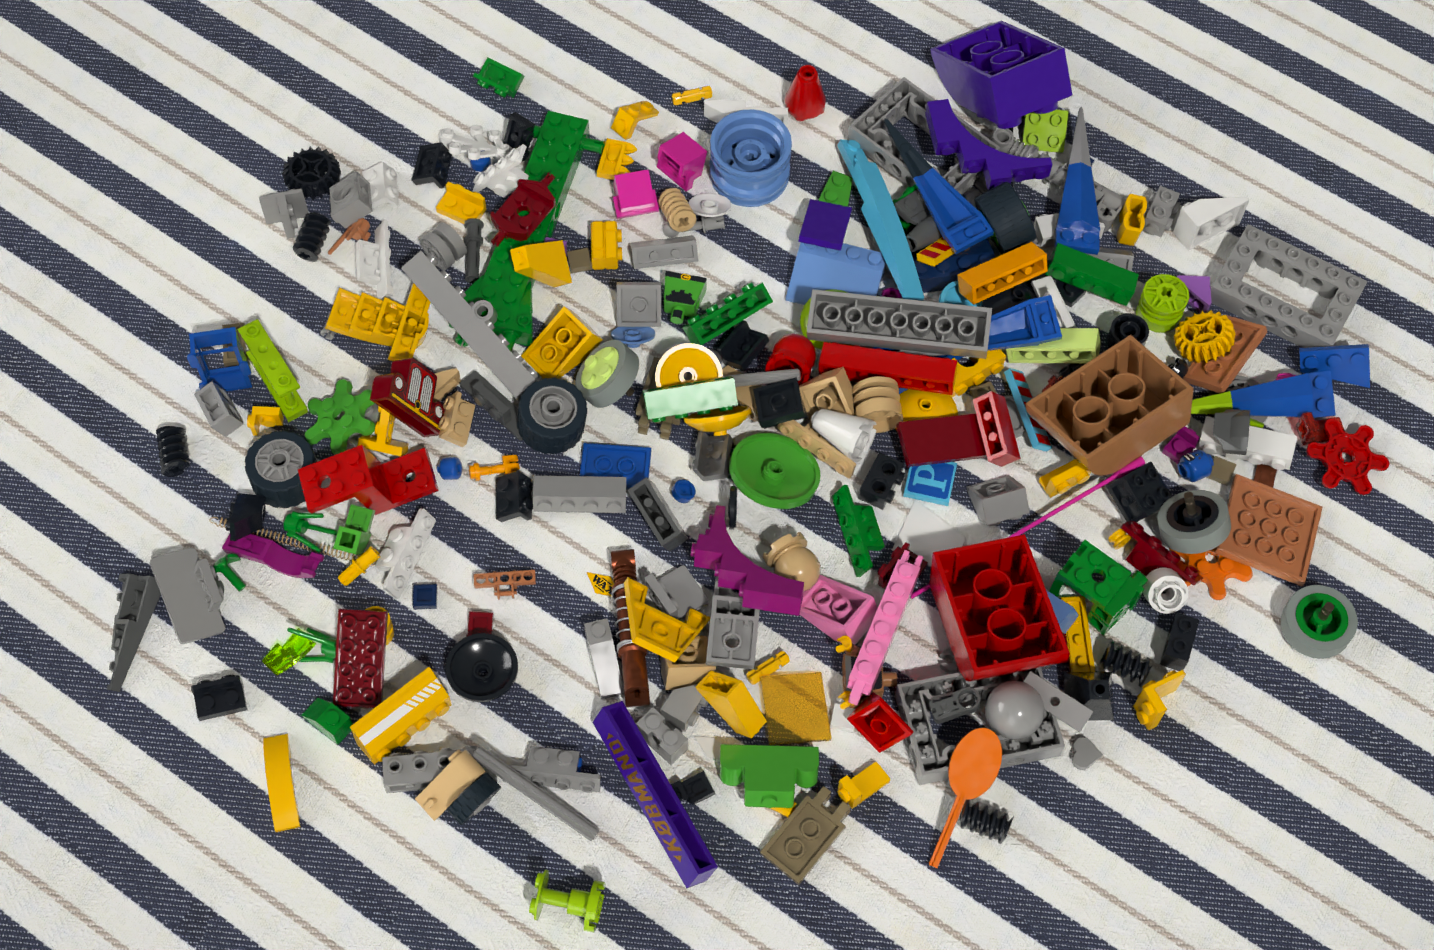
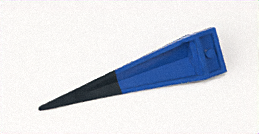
(954, 216)

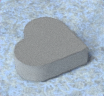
(1085, 753)

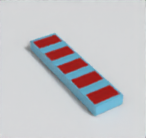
(1021, 395)

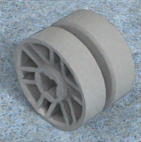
(444, 245)

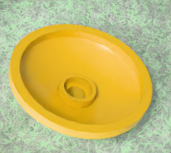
(687, 358)
(939, 405)
(717, 420)

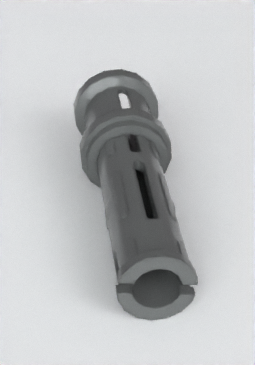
(473, 242)

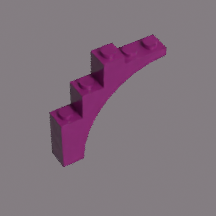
(735, 571)

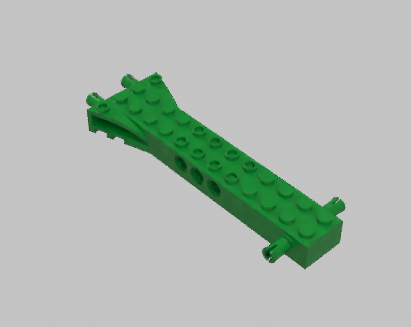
(556, 151)

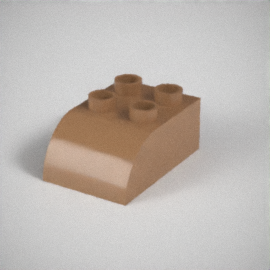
(1114, 407)

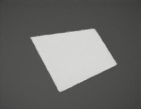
(927, 533)

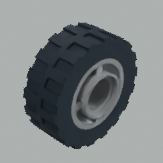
(474, 798)

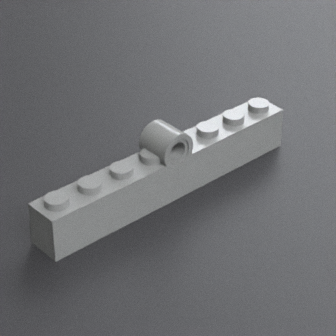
(469, 324)

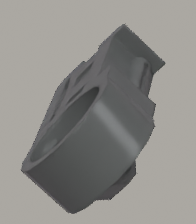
(951, 708)

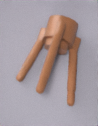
(357, 231)

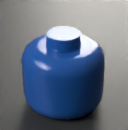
(480, 164)
(450, 468)

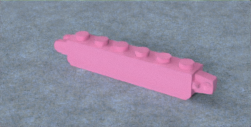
(883, 627)

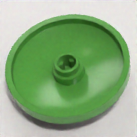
(774, 471)

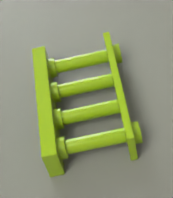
(273, 370)

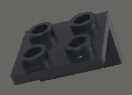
(1139, 493)

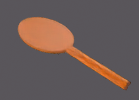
(970, 775)

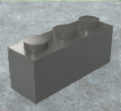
(658, 514)

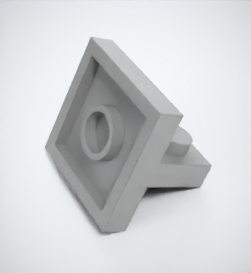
(638, 304)

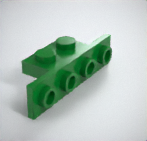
(859, 530)

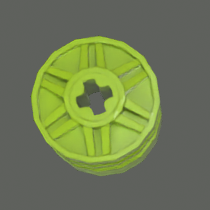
(1163, 302)

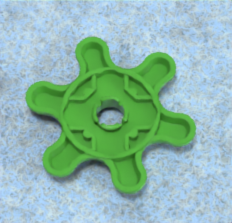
(351, 422)

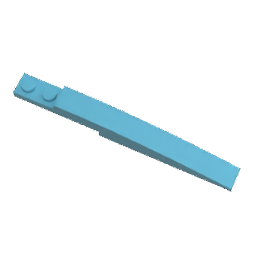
(882, 219)

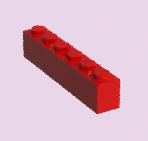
(909, 370)

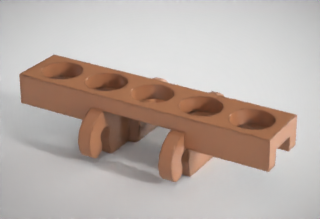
(497, 582)

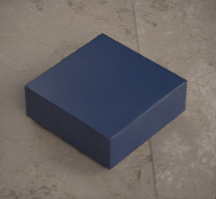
(425, 596)

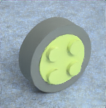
(607, 373)

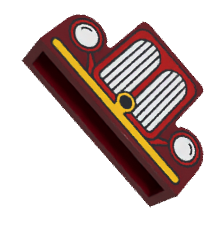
(409, 396)

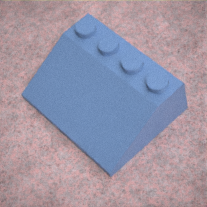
(822, 268)

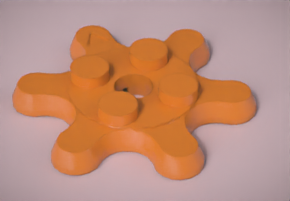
(1216, 573)

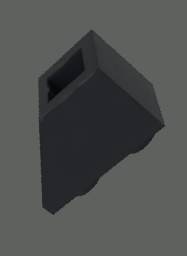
(246, 515)

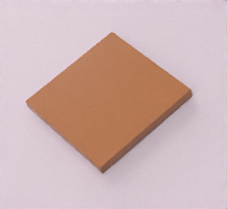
(1270, 530)

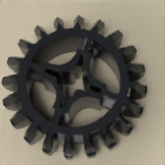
(311, 168)

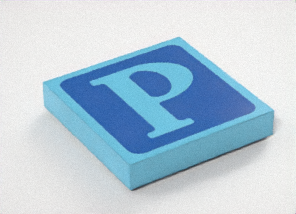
(931, 482)

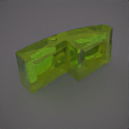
(284, 657)

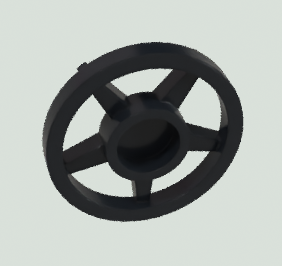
(732, 508)

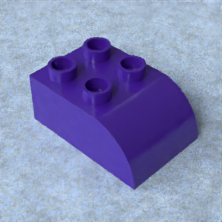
(1003, 73)

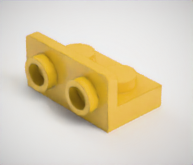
(461, 203)

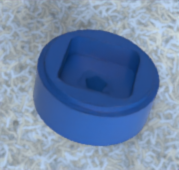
(683, 491)

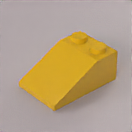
(561, 345)

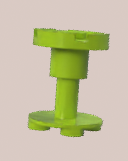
(577, 902)

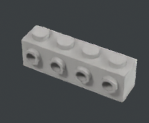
(579, 494)
(416, 770)

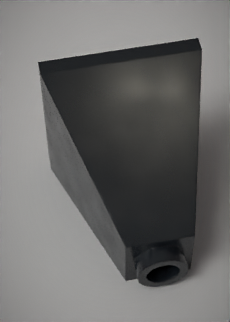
(1092, 691)

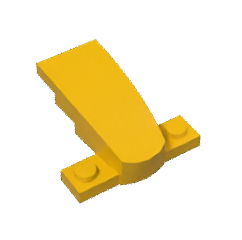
(382, 321)

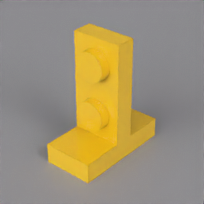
(383, 441)

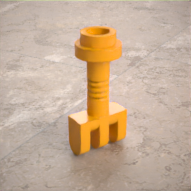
(508, 466)

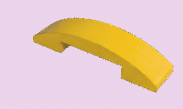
(280, 783)

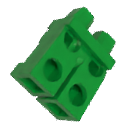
(1124, 599)

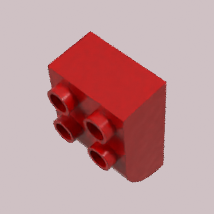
(996, 609)

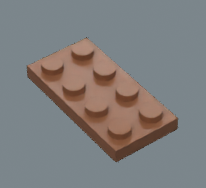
(1220, 373)

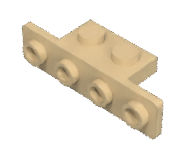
(819, 446)

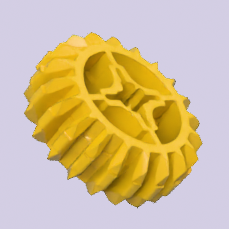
(1203, 332)

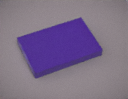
(825, 224)

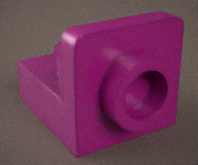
(1181, 444)

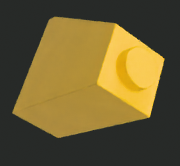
(543, 262)
(732, 703)

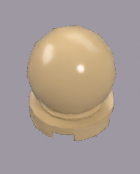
(794, 560)

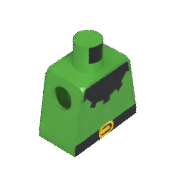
(683, 295)

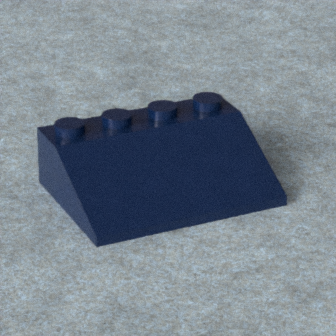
(938, 277)

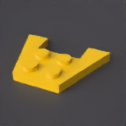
(657, 630)

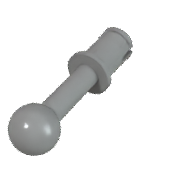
(706, 224)

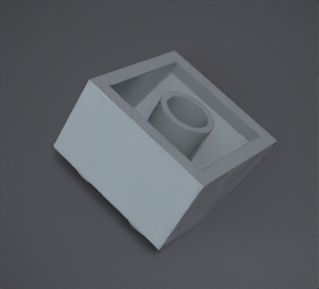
(999, 500)

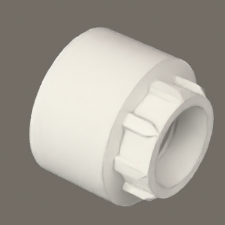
(1159, 581)

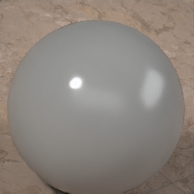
(1014, 710)

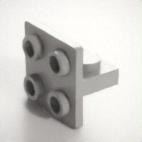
(284, 208)

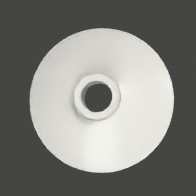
(710, 205)

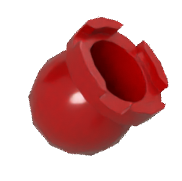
(793, 352)

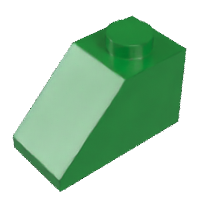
(328, 720)

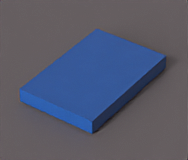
(616, 461)

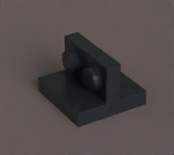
(779, 403)

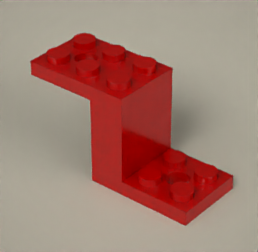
(363, 476)

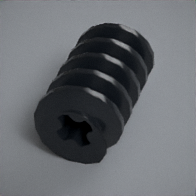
(311, 236)
(172, 450)
(1126, 663)
(985, 821)

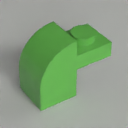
(355, 534)

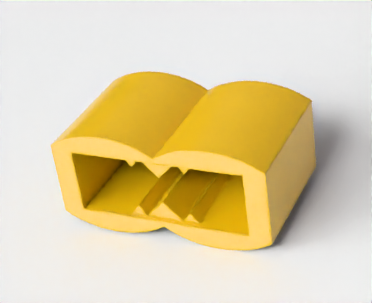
(1131, 219)

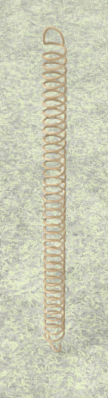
(291, 538)

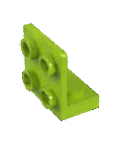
(1046, 130)

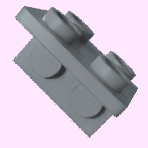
(675, 592)

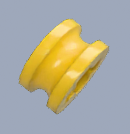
(1119, 538)

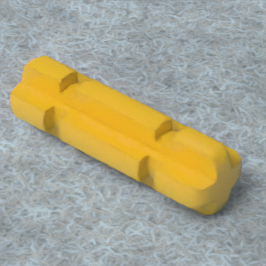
(692, 95)
(767, 667)

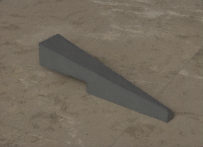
(135, 610)

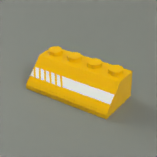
(401, 716)

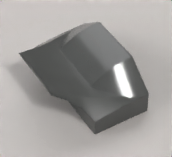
(1232, 430)

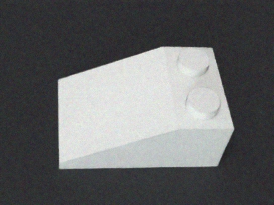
(1208, 219)

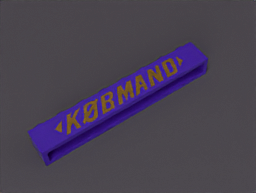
(655, 794)

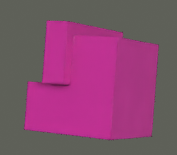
(682, 160)
(634, 194)

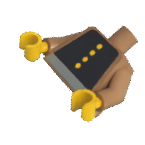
(884, 679)

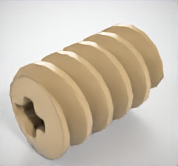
(677, 210)

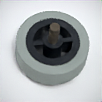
(1194, 521)

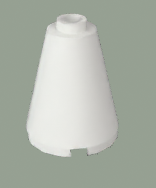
(845, 432)

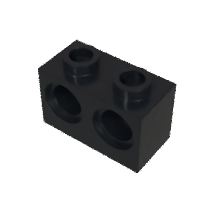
(878, 480)
(1179, 642)

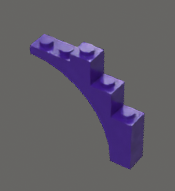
(973, 155)

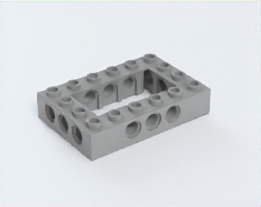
(907, 101)
(1297, 265)
(914, 710)

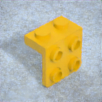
(1149, 705)

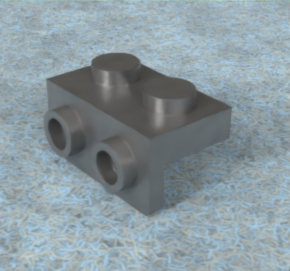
(712, 456)

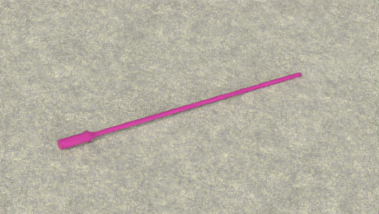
(1138, 462)

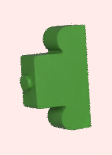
(769, 772)

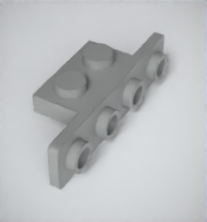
(558, 770)

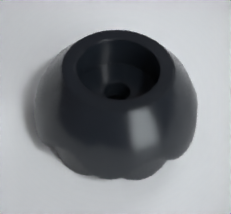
(1179, 367)

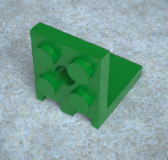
(1079, 571)

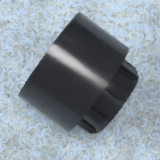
(1127, 325)

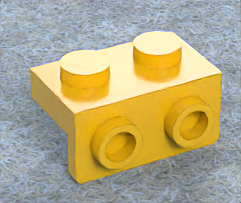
(1064, 478)

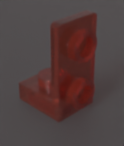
(1312, 430)

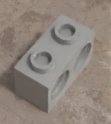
(218, 409)

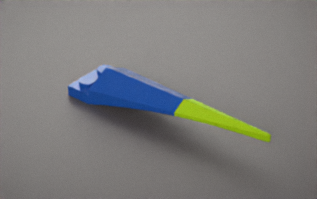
(1276, 398)

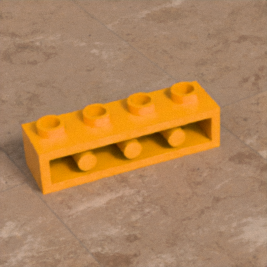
(1002, 273)

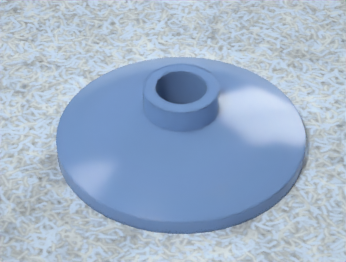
(633, 335)

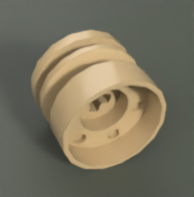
(879, 401)

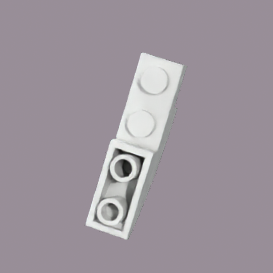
(718, 109)

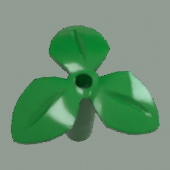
(222, 566)

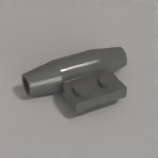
(914, 210)

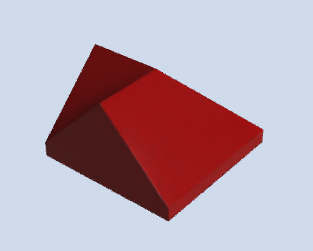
(879, 723)

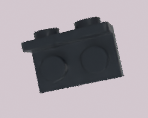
(432, 165)
(219, 697)

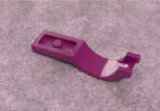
(274, 556)

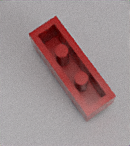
(996, 429)

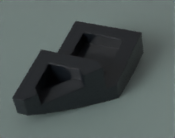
(694, 789)

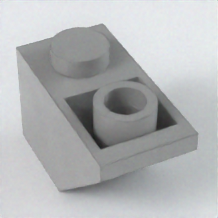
(683, 707)

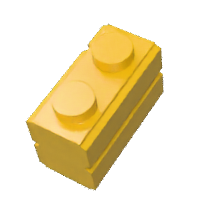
(605, 245)

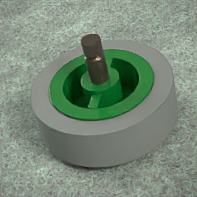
(1319, 621)

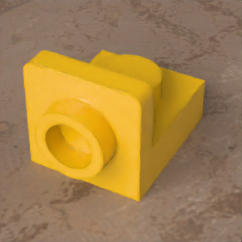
(264, 416)

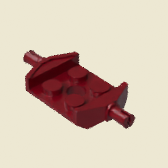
(529, 197)

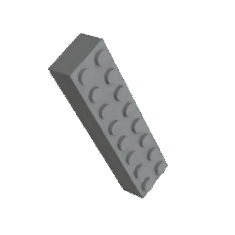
(899, 323)

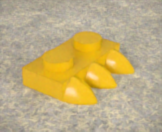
(615, 158)

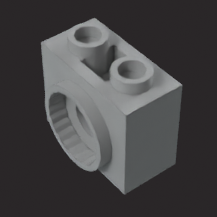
(350, 199)

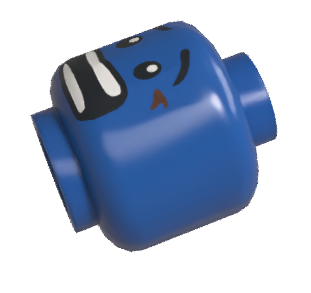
(1195, 465)

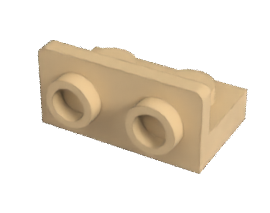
(456, 420)

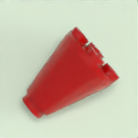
(805, 95)

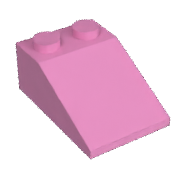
(838, 609)

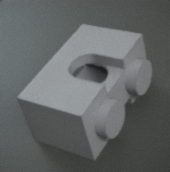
(672, 743)

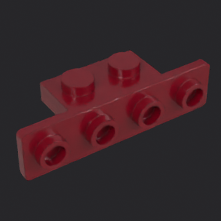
(1151, 554)

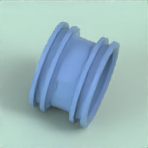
(742, 157)

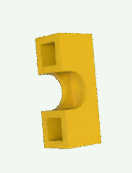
(977, 374)

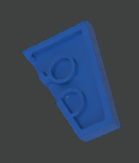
(1345, 362)

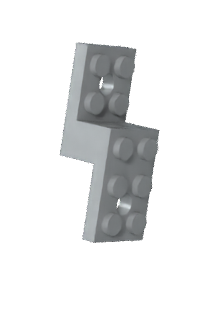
(731, 621)

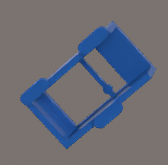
(227, 378)

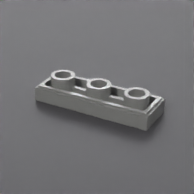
(1068, 710)

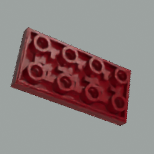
(941, 440)
(360, 658)

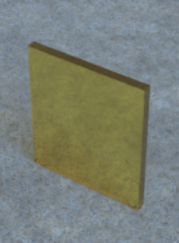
(795, 708)

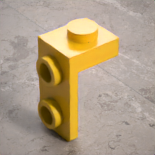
(629, 115)
(862, 785)

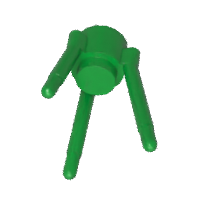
(296, 524)
(328, 645)

